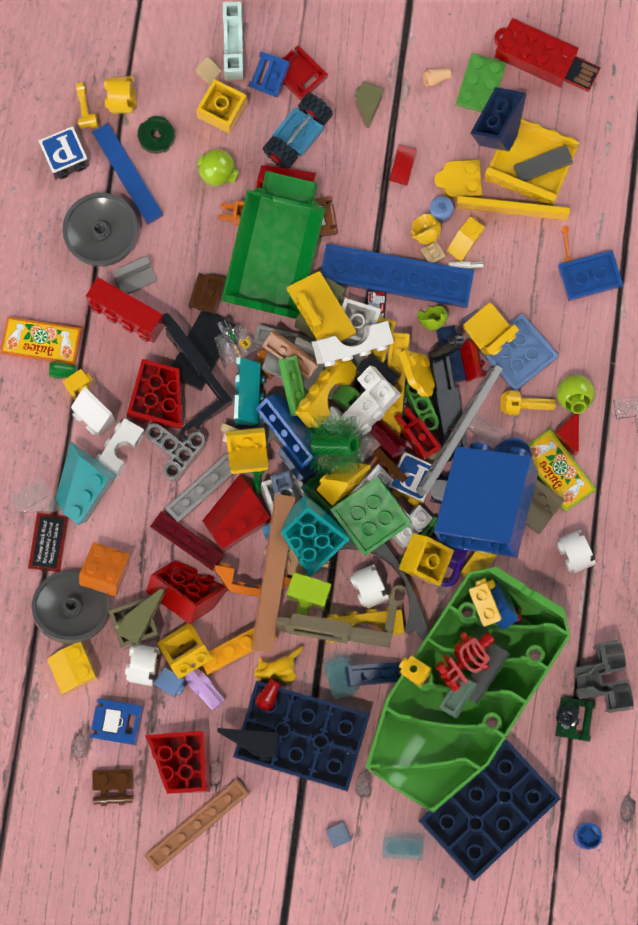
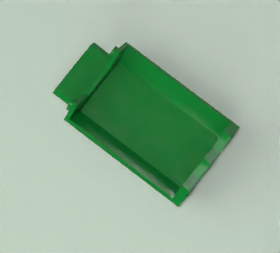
(274, 244)

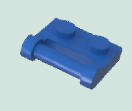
(274, 75)

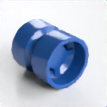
(587, 836)

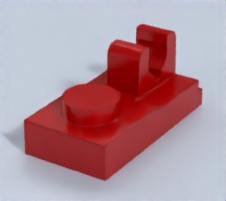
(471, 362)

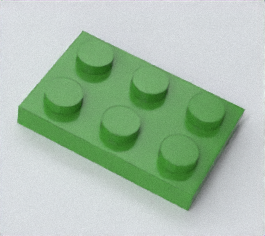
(479, 82)

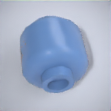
(441, 209)

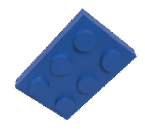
(590, 275)

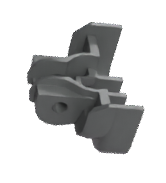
(590, 681)

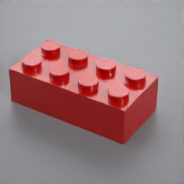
(125, 310)

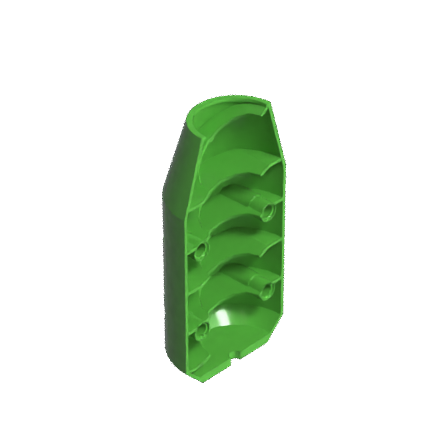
(433, 753)

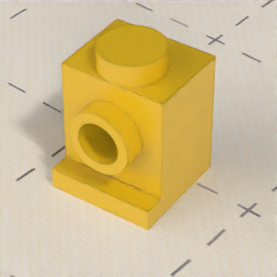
(77, 382)
(420, 675)

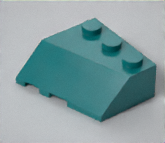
(248, 393)
(82, 484)
(312, 534)

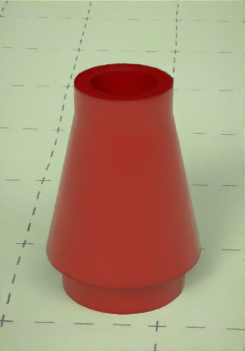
(267, 696)

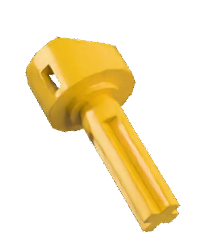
(512, 403)

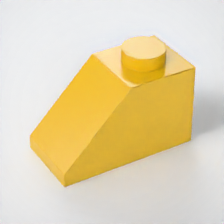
(466, 239)

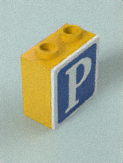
(415, 470)

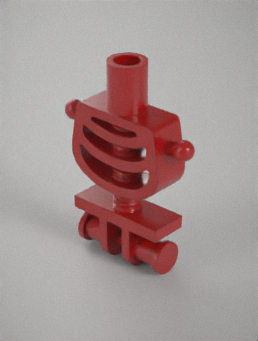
(470, 648)

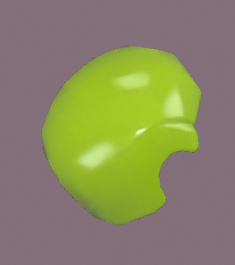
(433, 318)

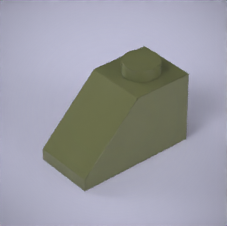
(367, 101)

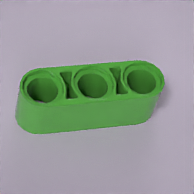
(428, 414)

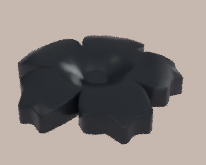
(568, 717)

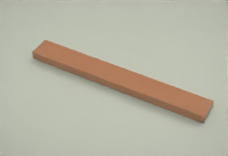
(272, 576)

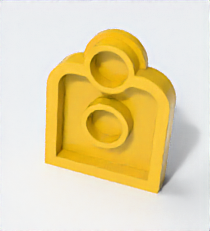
(460, 179)
(418, 372)

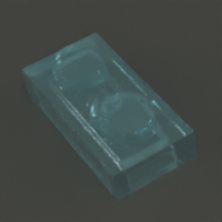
(402, 848)

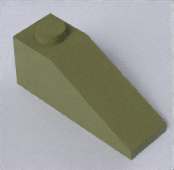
(137, 621)

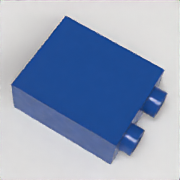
(487, 500)

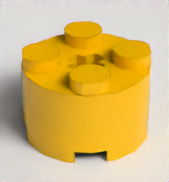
(121, 95)

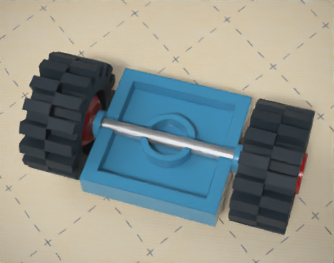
(298, 131)

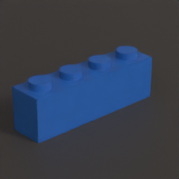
(287, 428)

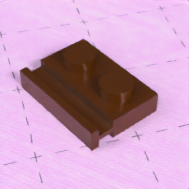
(206, 293)

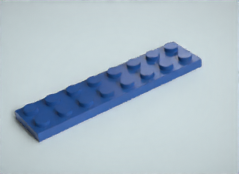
(397, 275)

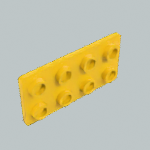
(321, 308)

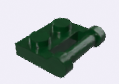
(571, 733)

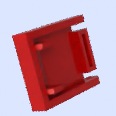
(301, 71)

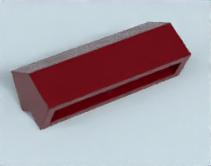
(389, 441)

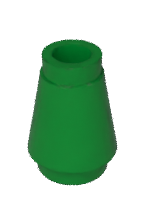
(61, 370)

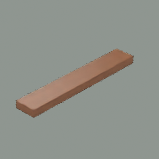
(196, 824)

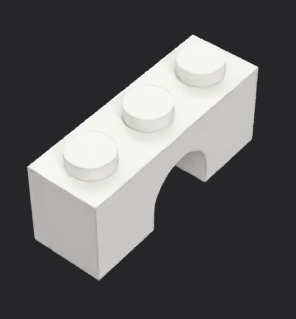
(125, 434)

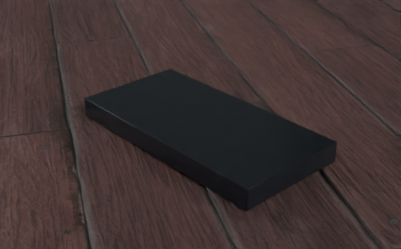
(202, 337)

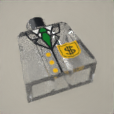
(233, 343)

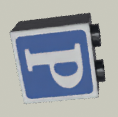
(64, 153)

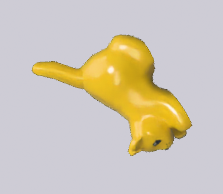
(282, 668)

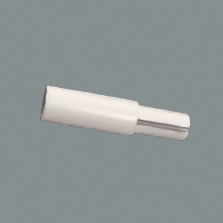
(467, 264)

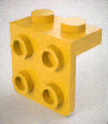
(489, 330)
(247, 450)

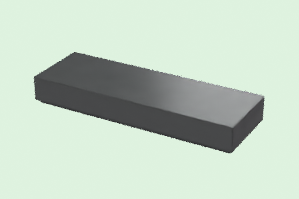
(543, 164)
(485, 677)

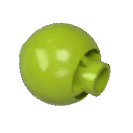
(217, 168)
(575, 393)

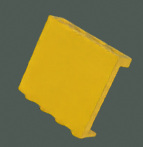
(530, 143)

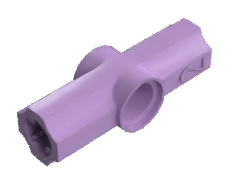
(203, 687)

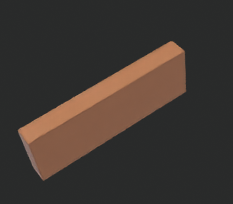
(283, 348)

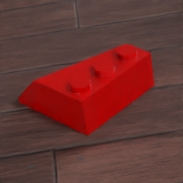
(156, 395)
(186, 591)
(182, 761)

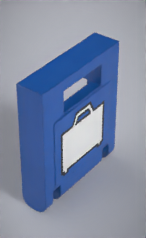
(112, 721)

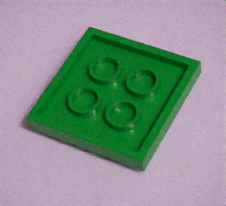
(371, 515)

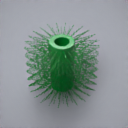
(334, 444)

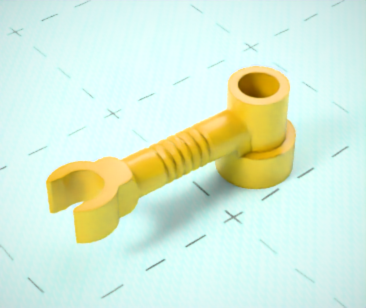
(87, 120)

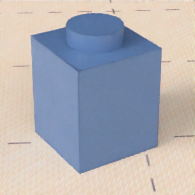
(170, 683)

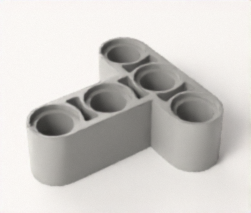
(177, 451)

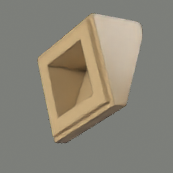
(208, 70)

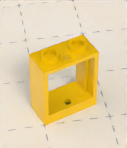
(177, 643)

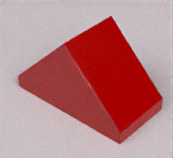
(569, 434)

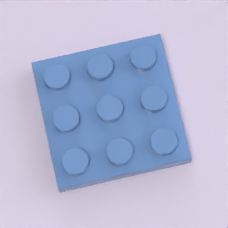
(523, 356)

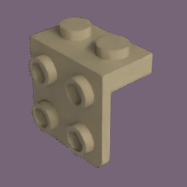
(542, 507)

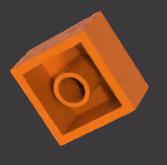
(104, 569)

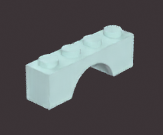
(233, 41)

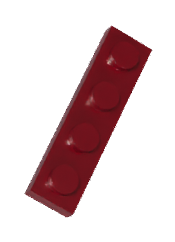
(186, 541)

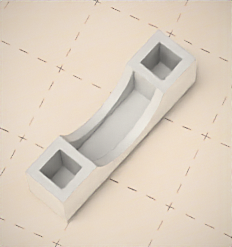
(374, 337)

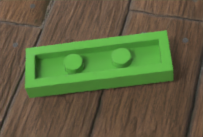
(292, 382)

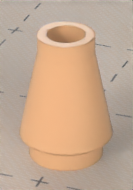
(435, 76)

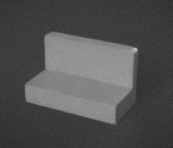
(134, 275)

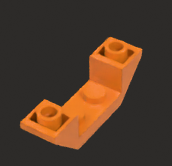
(226, 575)

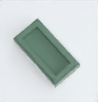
(455, 701)

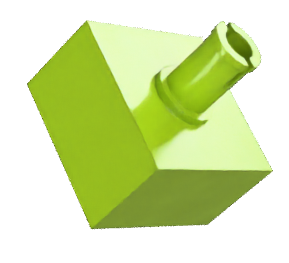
(308, 593)

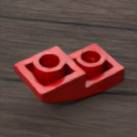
(402, 164)

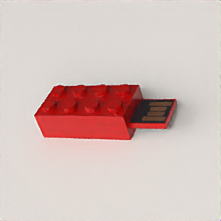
(543, 56)

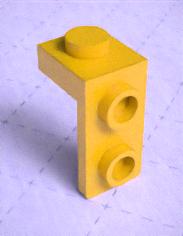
(485, 602)

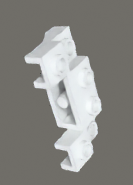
(370, 405)
(418, 515)

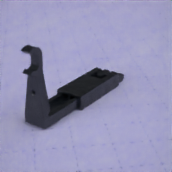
(201, 369)
(445, 396)

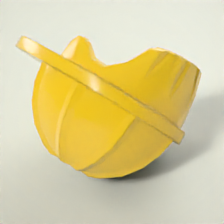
(426, 229)

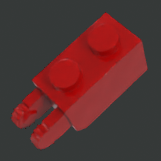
(418, 435)

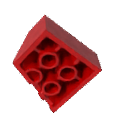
(236, 515)

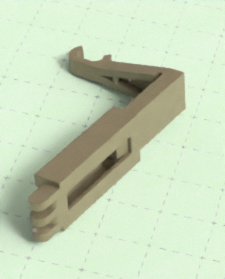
(341, 631)

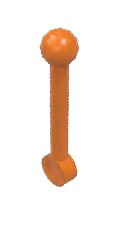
(564, 230)

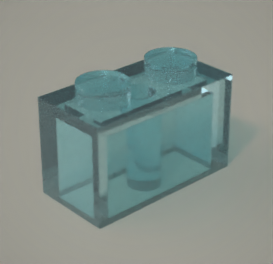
(337, 678)

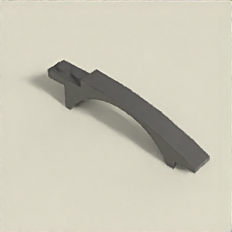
(415, 620)

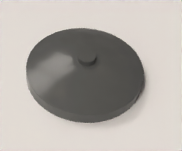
(100, 229)
(68, 610)

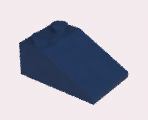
(500, 119)

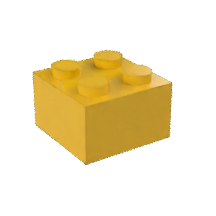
(221, 106)
(426, 559)

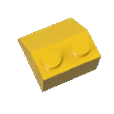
(337, 486)
(72, 667)

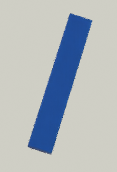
(127, 173)

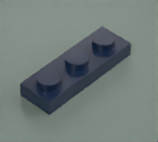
(455, 359)
(372, 674)

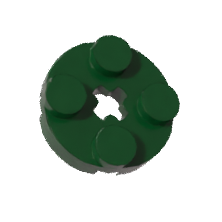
(162, 143)

